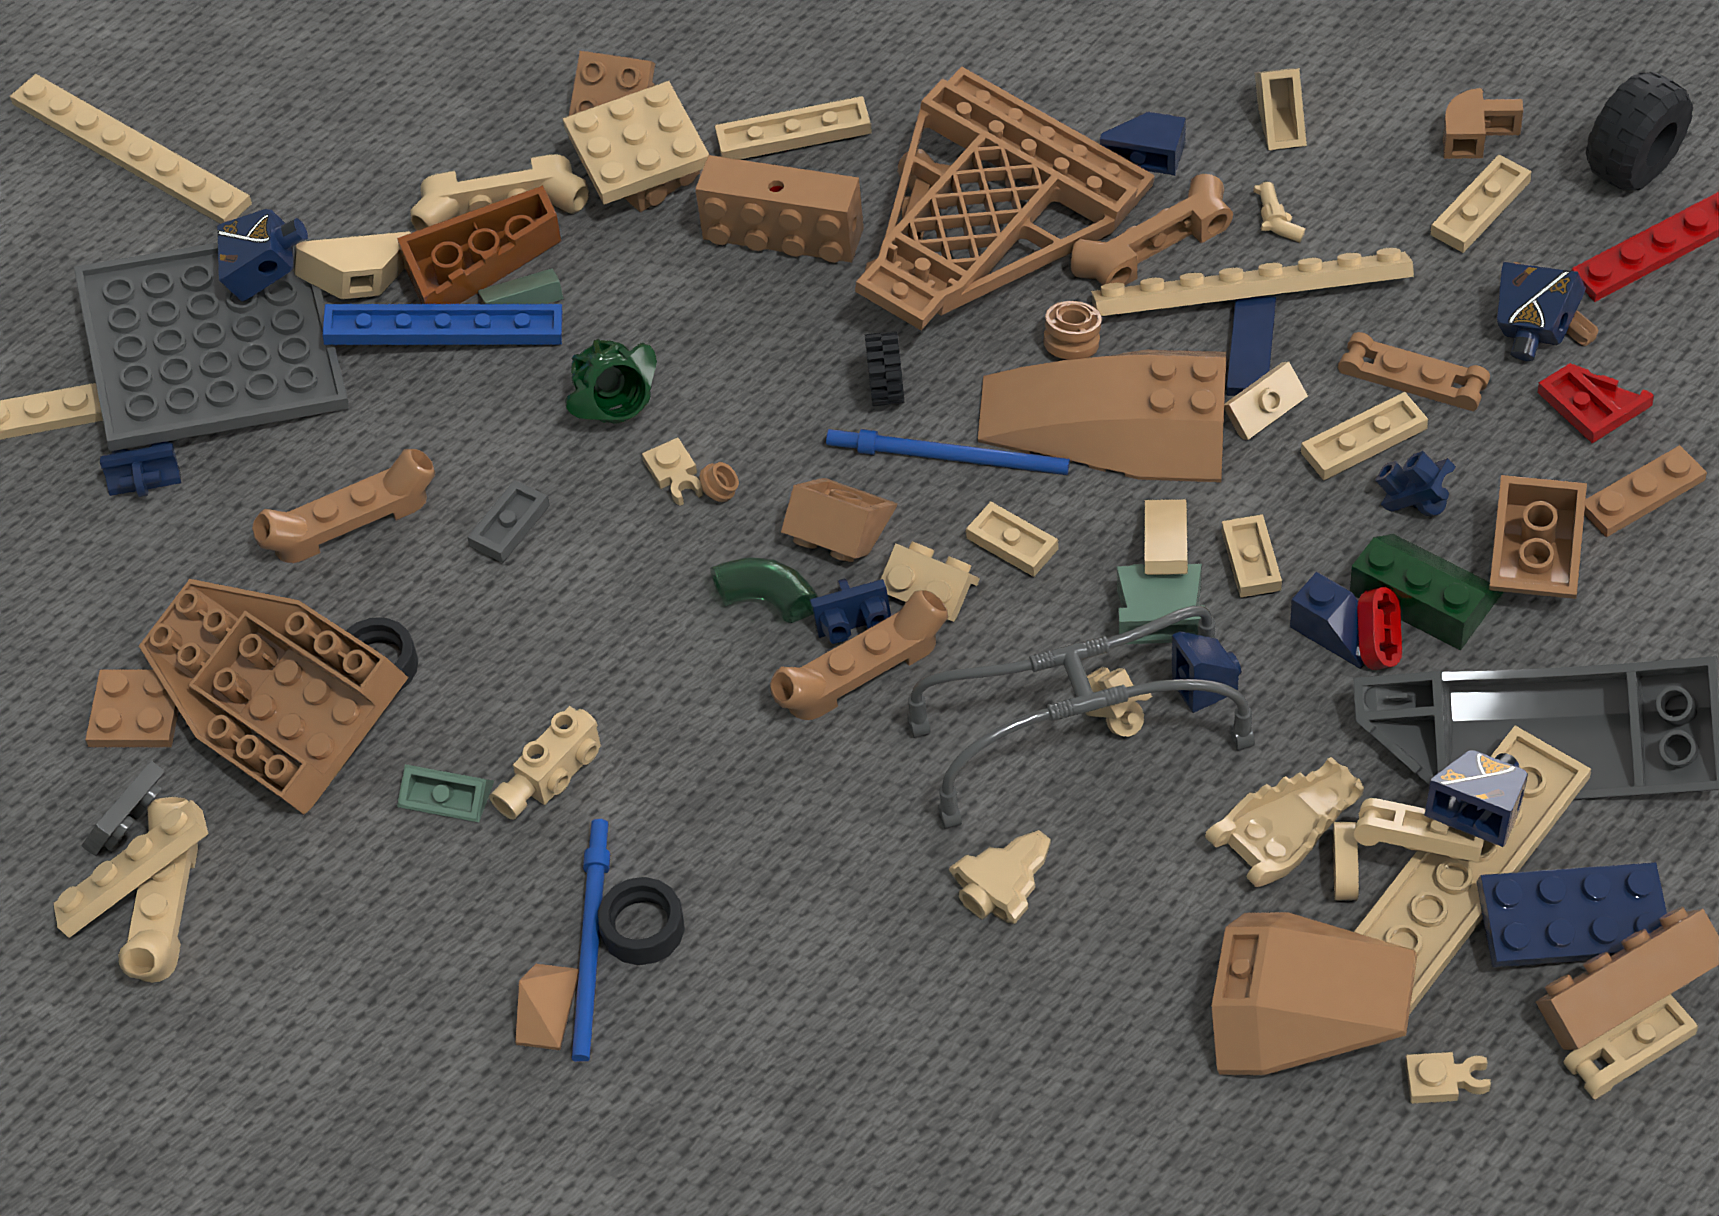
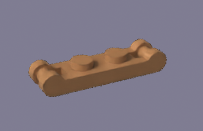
(1414, 372)

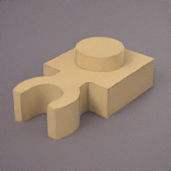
(673, 466)
(1437, 1078)

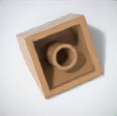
(836, 518)

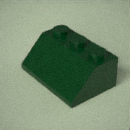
(1429, 589)

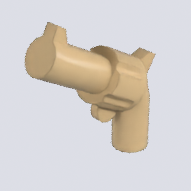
(1274, 214)

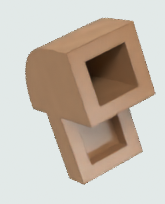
(1472, 118)

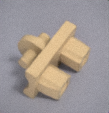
(1121, 718)

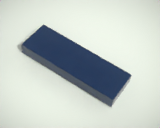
(1250, 342)

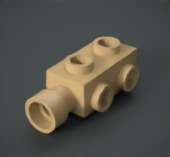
(561, 757)

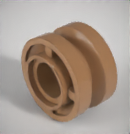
(1072, 330)

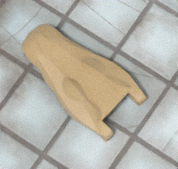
(1284, 822)

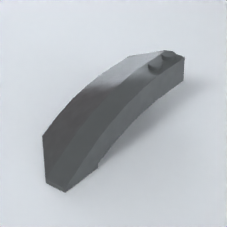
(1631, 723)

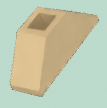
(350, 264)

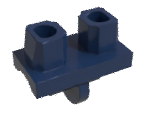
(140, 469)
(1415, 484)
(849, 609)

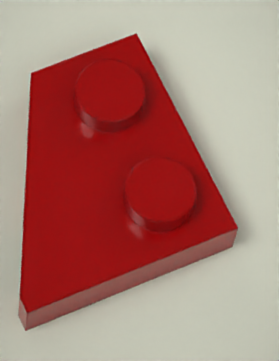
(1592, 401)

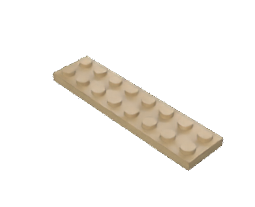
(1437, 898)

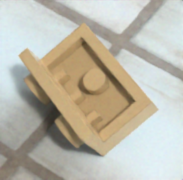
(917, 570)

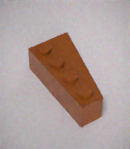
(478, 247)

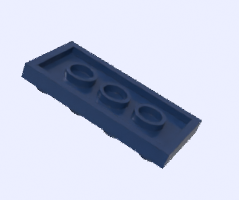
(1568, 912)

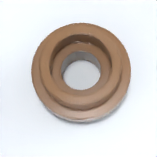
(719, 481)

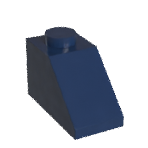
(1149, 141)
(1328, 617)
(1202, 660)

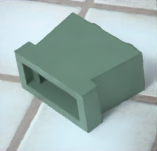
(1154, 596)

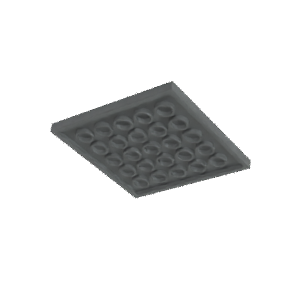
(193, 359)

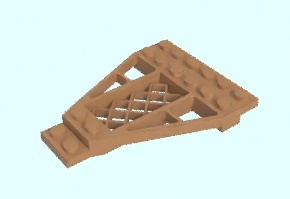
(1024, 146)

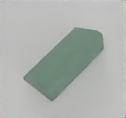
(531, 289)
(444, 793)

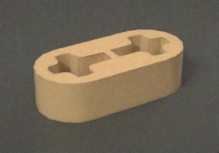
(1345, 861)

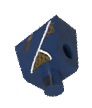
(256, 251)
(1536, 306)
(1478, 795)

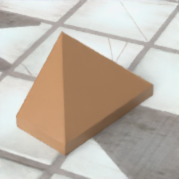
(545, 1005)

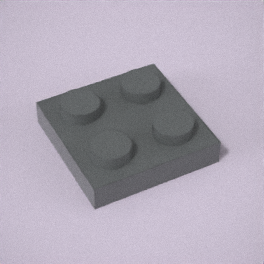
(132, 801)

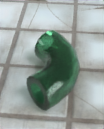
(767, 581)

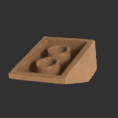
(1538, 537)

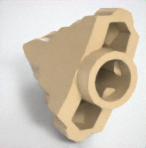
(1001, 877)

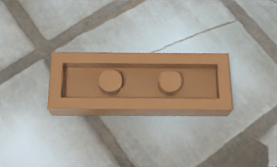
(1643, 491)

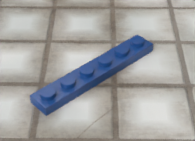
(442, 324)

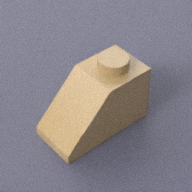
(1281, 108)

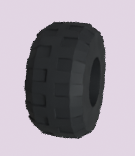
(1639, 131)

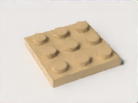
(636, 142)

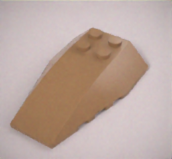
(1117, 412)

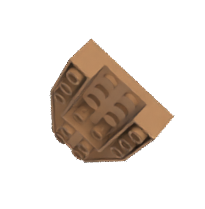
(270, 684)

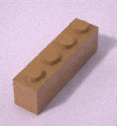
(1630, 979)

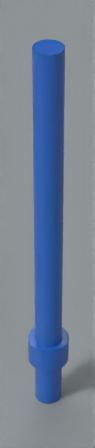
(869, 441)
(595, 864)

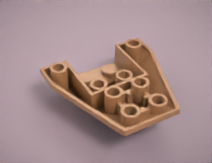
(1304, 993)

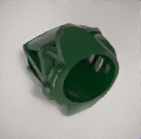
(610, 377)

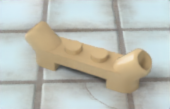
(443, 190)
(158, 907)

